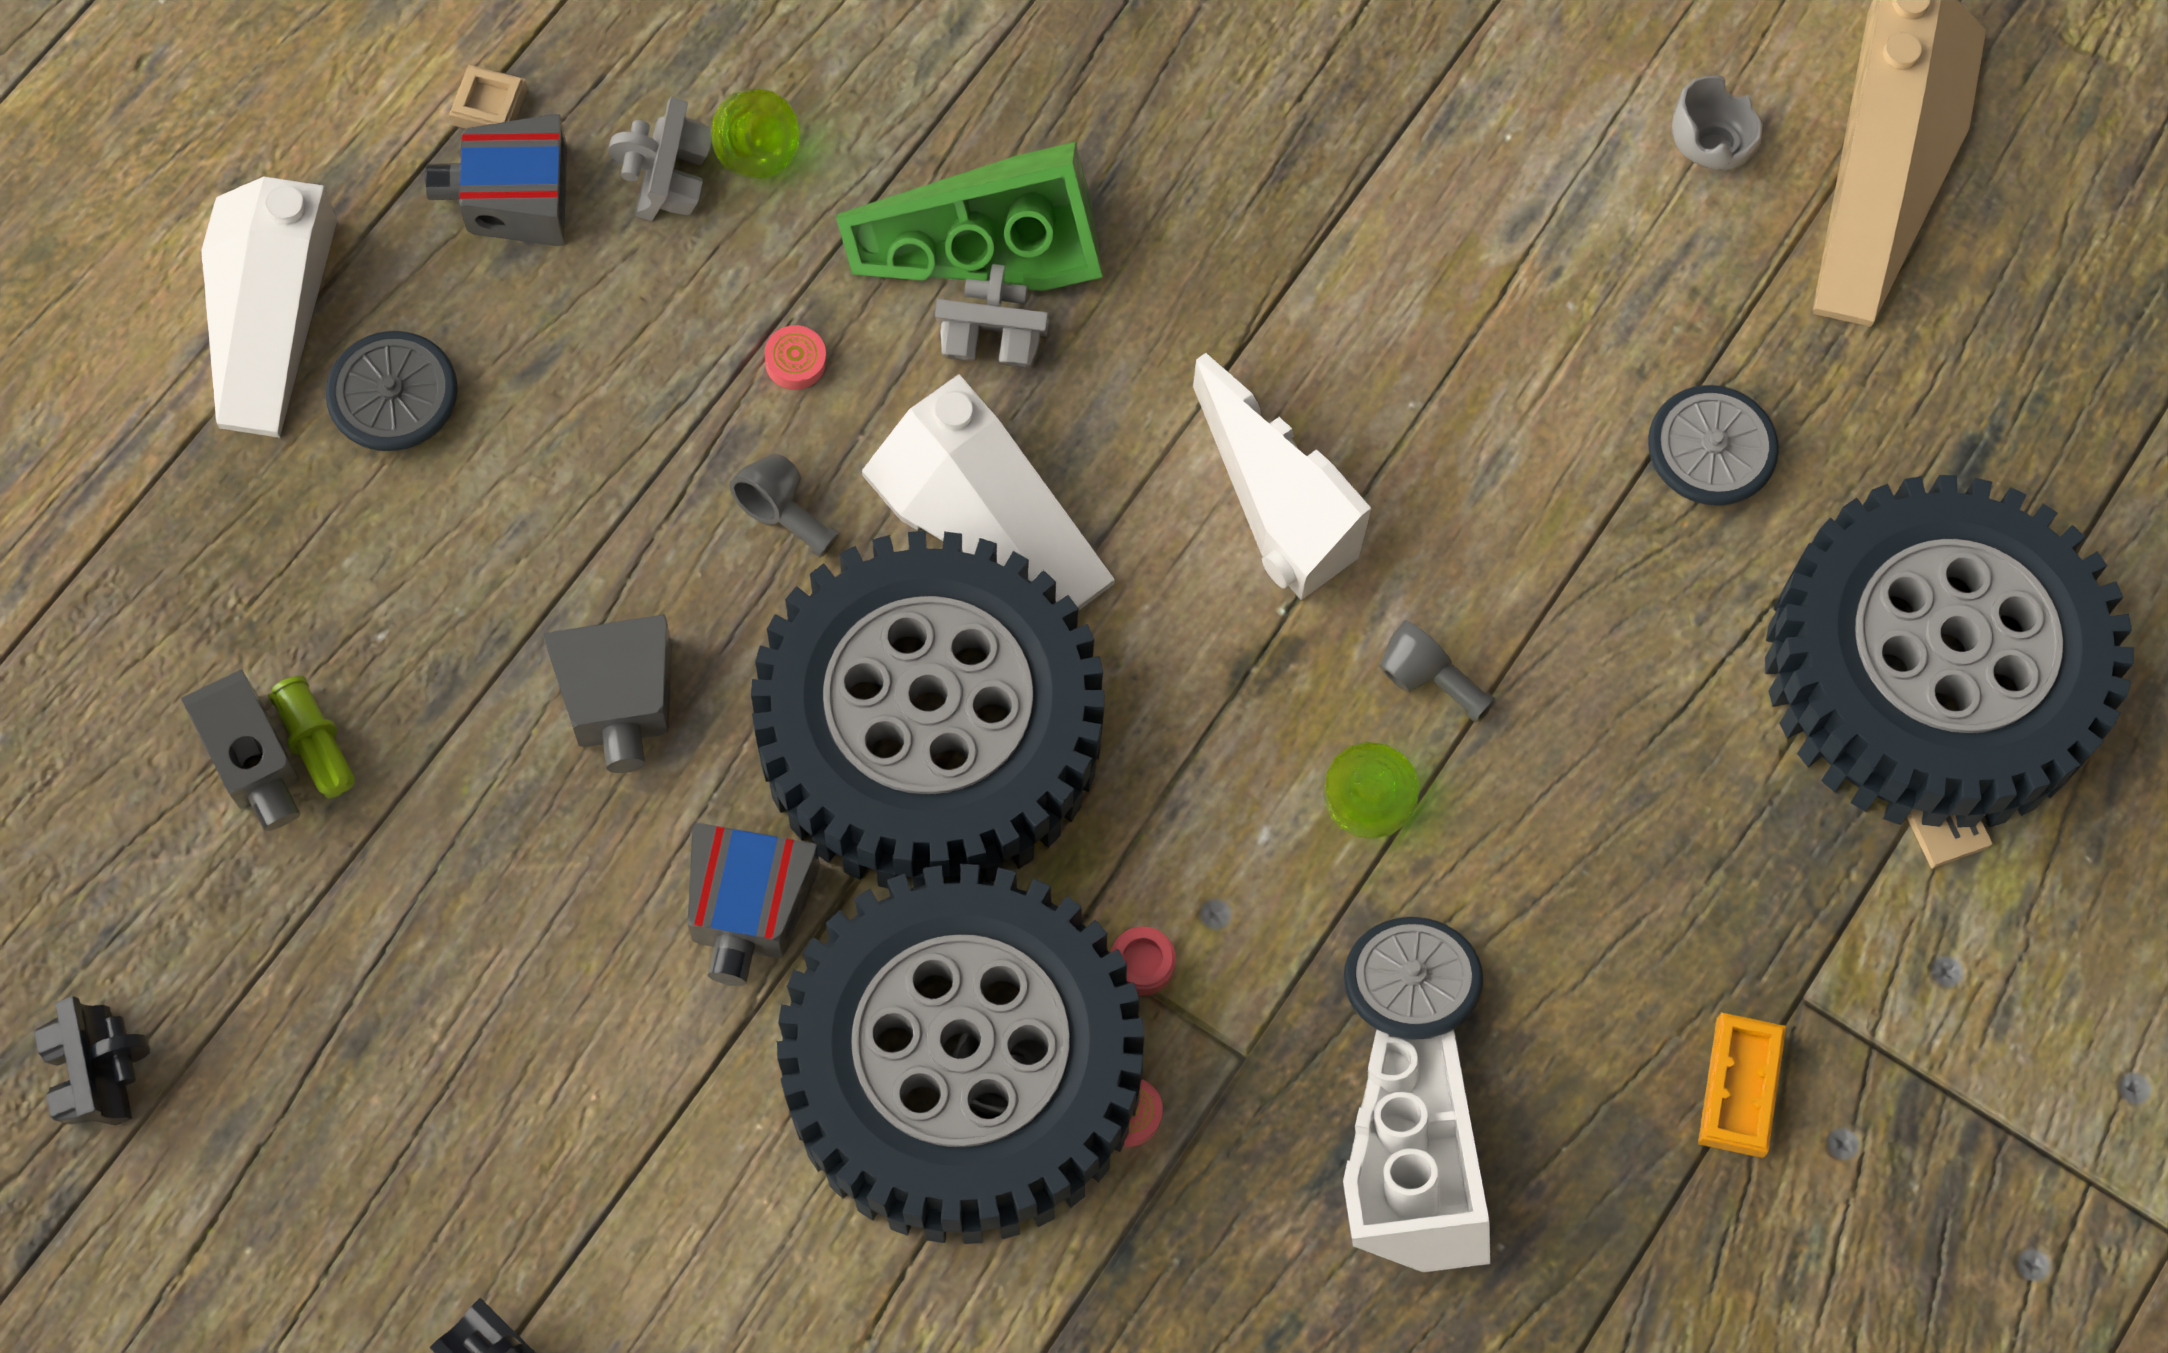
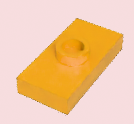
(1742, 1085)

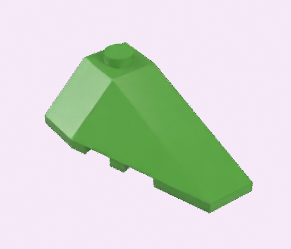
(1011, 213)

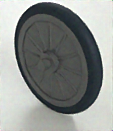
(391, 391)

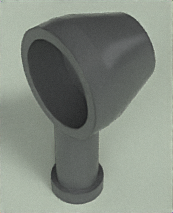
(767, 495)
(1416, 659)

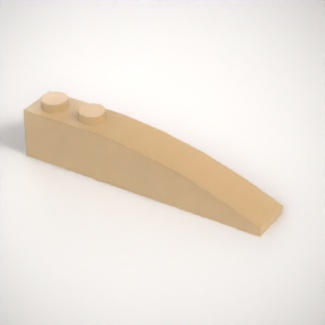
(1898, 145)

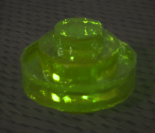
(755, 133)
(1370, 790)

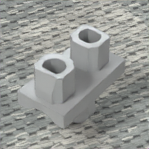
(672, 139)
(1019, 327)

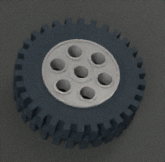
(1886, 724)
(905, 808)
(948, 1164)

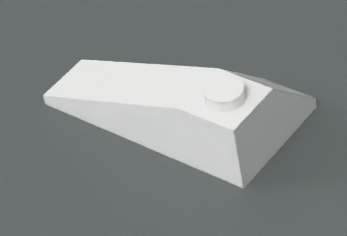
(260, 292)
(964, 474)
(1296, 504)
(1414, 1160)

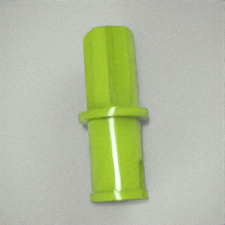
(312, 736)

